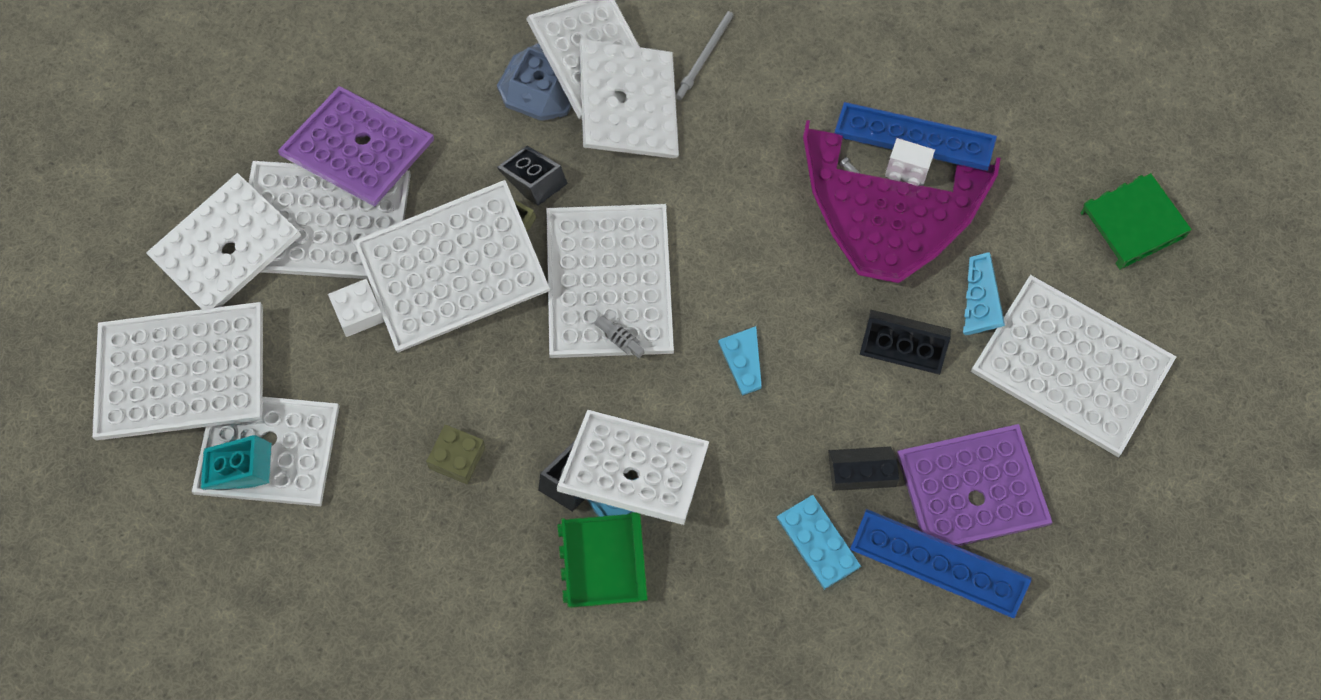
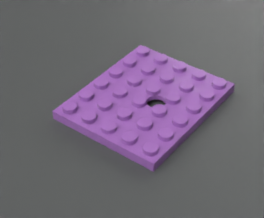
(329, 148)
(986, 462)

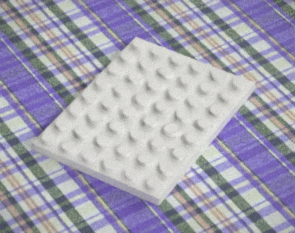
(325, 218)
(451, 266)
(611, 266)
(1074, 365)
(179, 371)

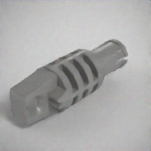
(620, 336)

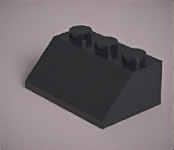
(863, 468)

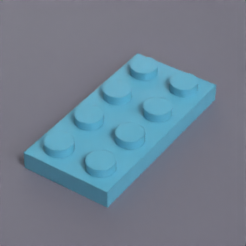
(818, 542)

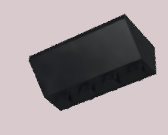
(905, 342)

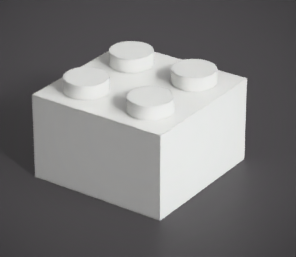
(909, 162)
(356, 307)

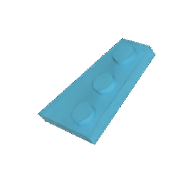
(743, 359)

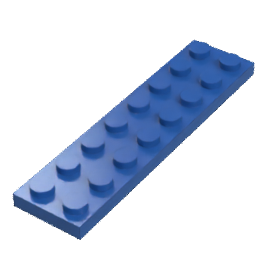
(883, 128)
(940, 563)

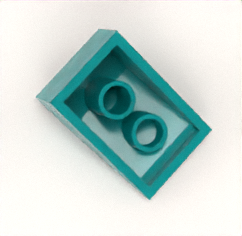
(237, 464)

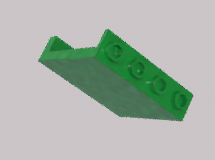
(1137, 220)
(603, 560)

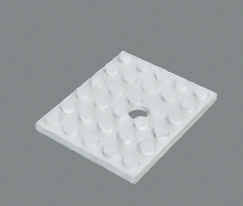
(563, 28)
(647, 119)
(193, 249)
(612, 446)
(297, 458)

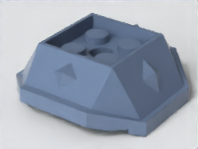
(526, 94)

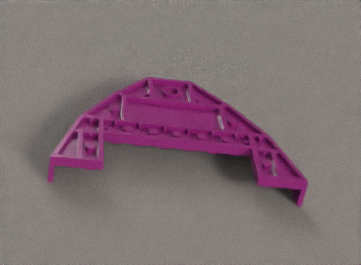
(886, 223)

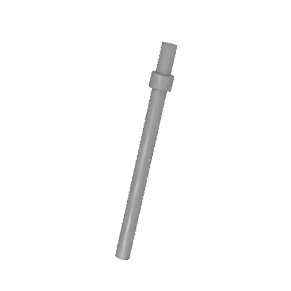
(688, 81)

